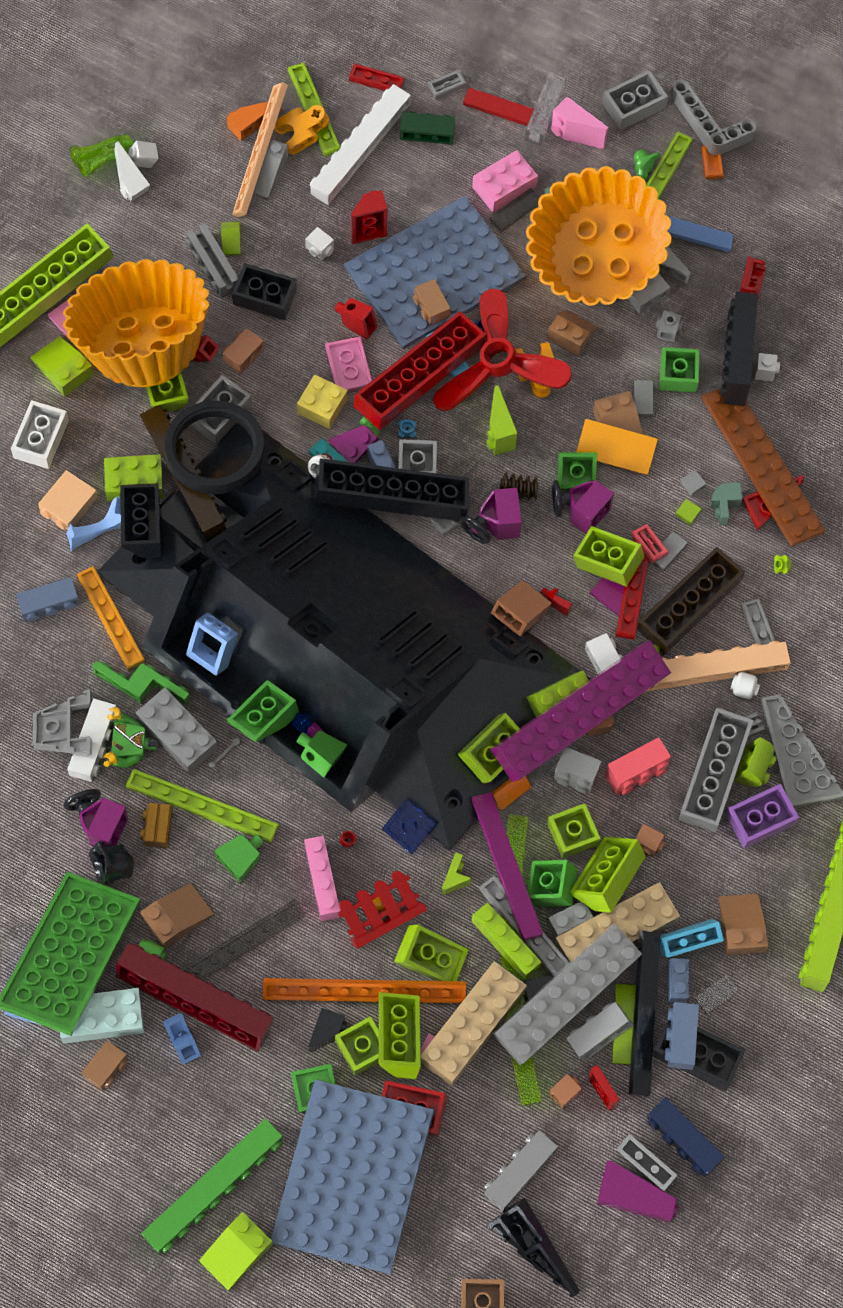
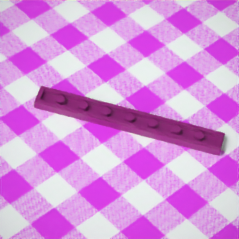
(507, 867)

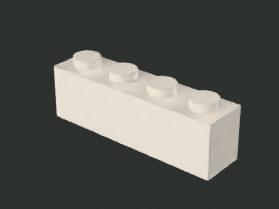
(99, 729)

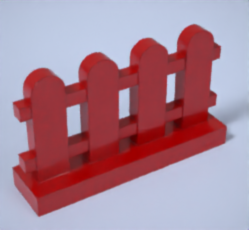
(395, 916)

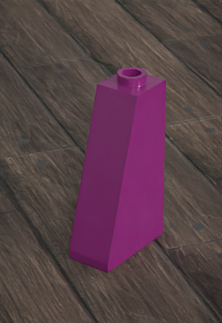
(632, 1194)

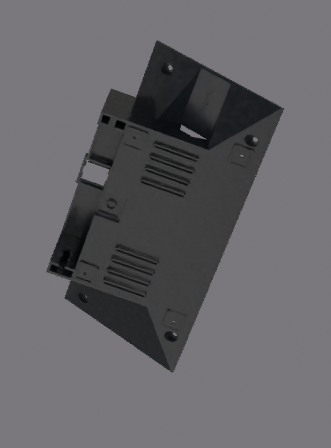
(347, 625)

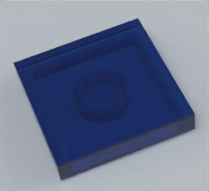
(409, 826)

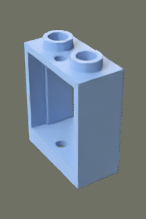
(203, 654)

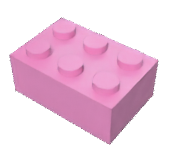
(504, 181)

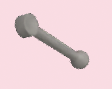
(236, 742)

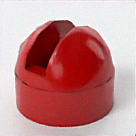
(345, 836)

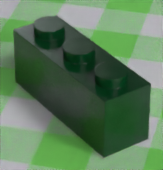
(427, 128)

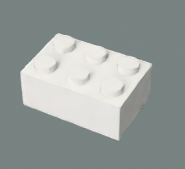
(39, 434)

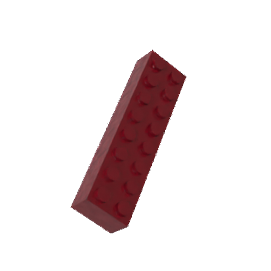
(194, 997)

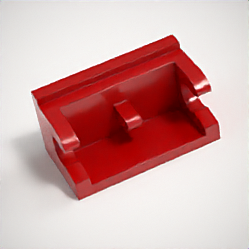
(753, 276)

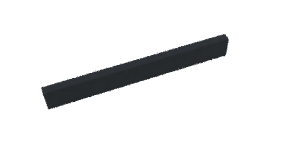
(644, 1014)

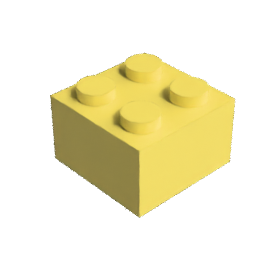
(322, 401)

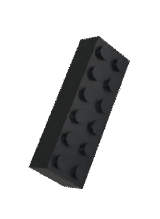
(739, 348)

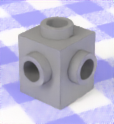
(668, 326)

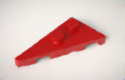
(757, 509)

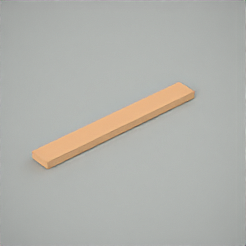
(259, 150)

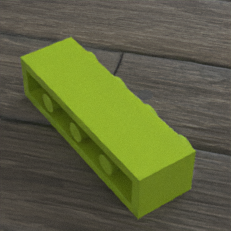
(506, 941)

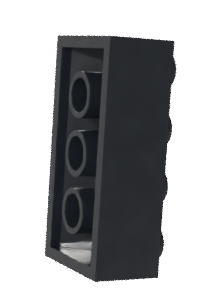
(141, 519)

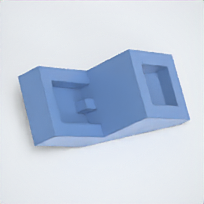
(181, 1038)

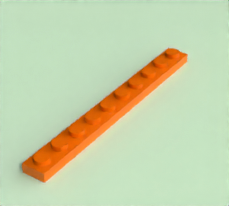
(361, 989)

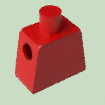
(358, 317)

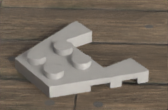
(54, 727)

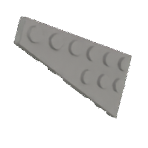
(798, 761)

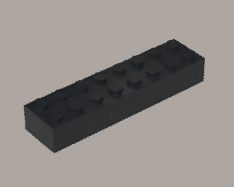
(391, 489)

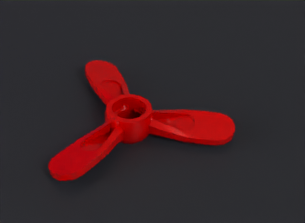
(533, 367)

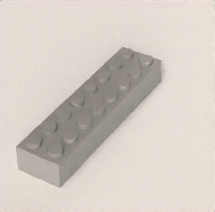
(566, 994)

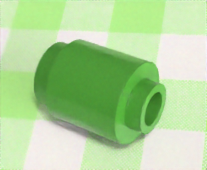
(154, 948)

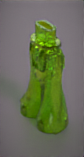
(94, 156)

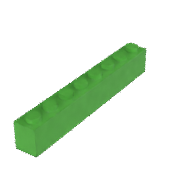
(212, 1186)

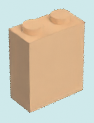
(67, 500)

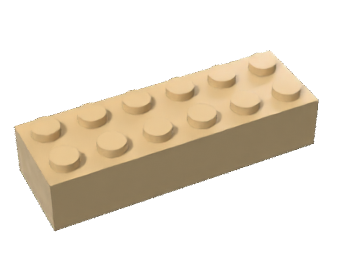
(645, 911)
(472, 1023)

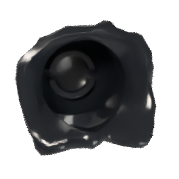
(111, 862)

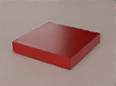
(603, 1088)

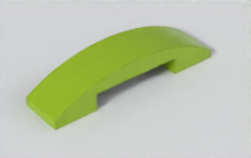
(623, 1044)

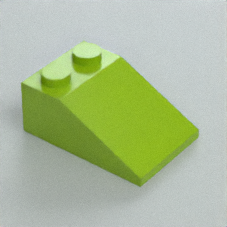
(63, 365)
(502, 432)
(430, 954)
(236, 1251)

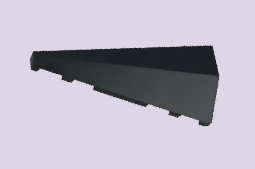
(522, 1230)

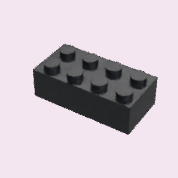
(714, 1058)

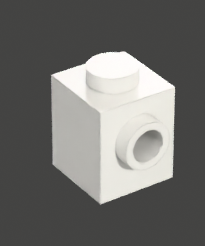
(143, 154)
(319, 244)
(766, 367)

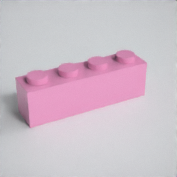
(322, 878)

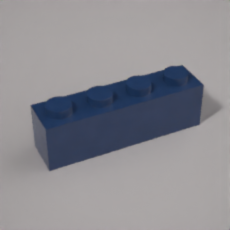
(684, 1137)

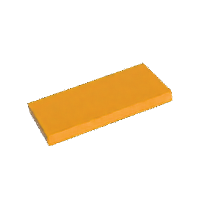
(618, 446)

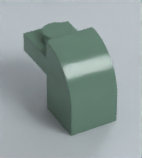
(725, 497)

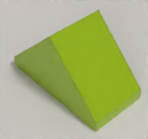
(231, 238)

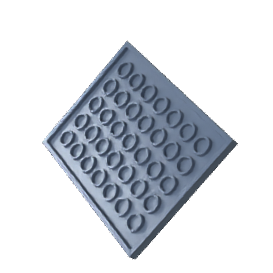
(446, 246)
(352, 1177)

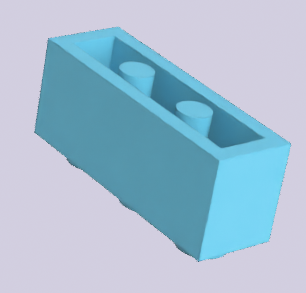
(690, 938)

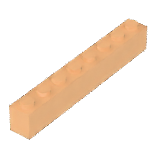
(724, 664)

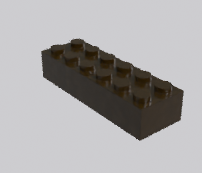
(690, 600)

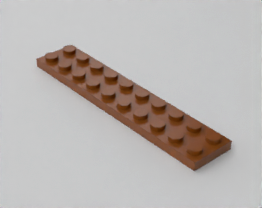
(765, 469)

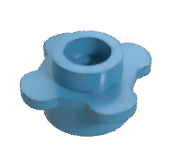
(403, 424)

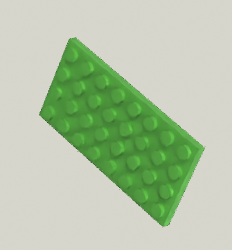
(68, 953)

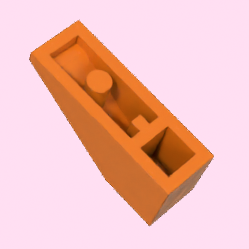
(247, 119)

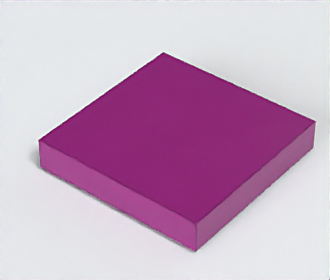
(609, 594)

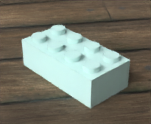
(109, 1016)

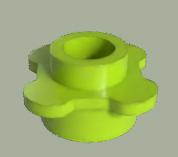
(782, 564)

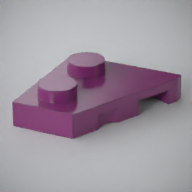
(354, 443)

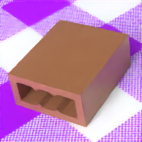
(521, 608)

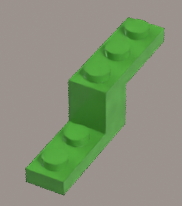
(141, 682)

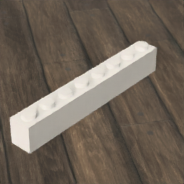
(360, 144)

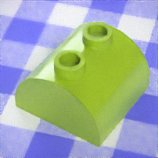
(169, 395)
(755, 762)

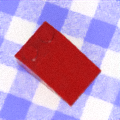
(421, 1097)

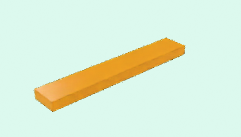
(110, 618)

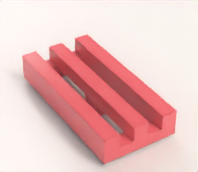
(651, 556)

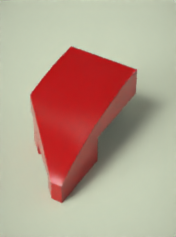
(558, 603)

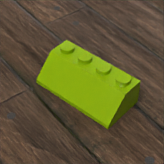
(608, 873)
(399, 1034)

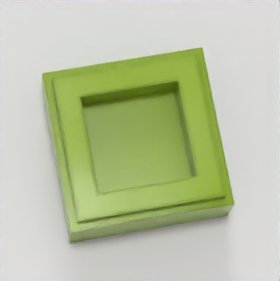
(688, 511)

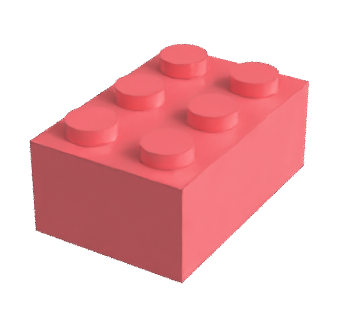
(638, 767)

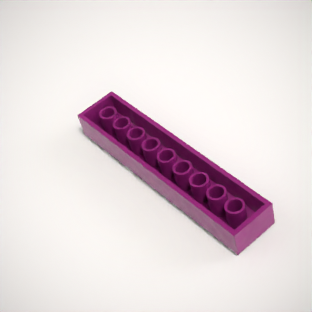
(580, 711)

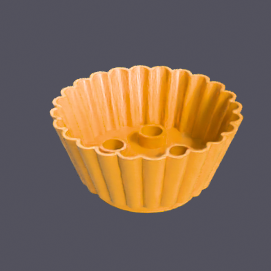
(598, 236)
(139, 321)

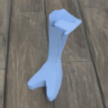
(84, 534)

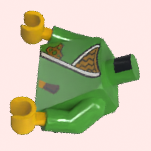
(128, 741)

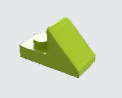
(454, 880)

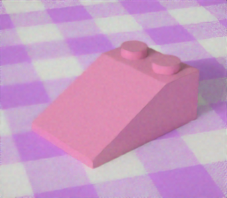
(578, 125)

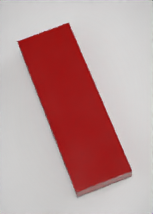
(374, 78)

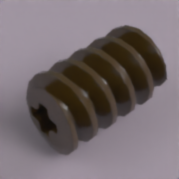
(523, 487)

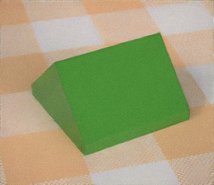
(576, 468)

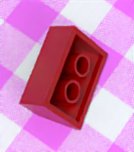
(369, 218)

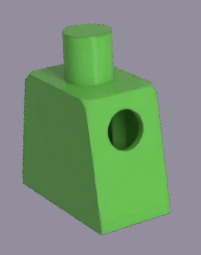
(321, 751)
(240, 855)

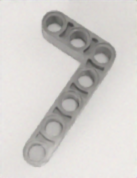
(705, 127)

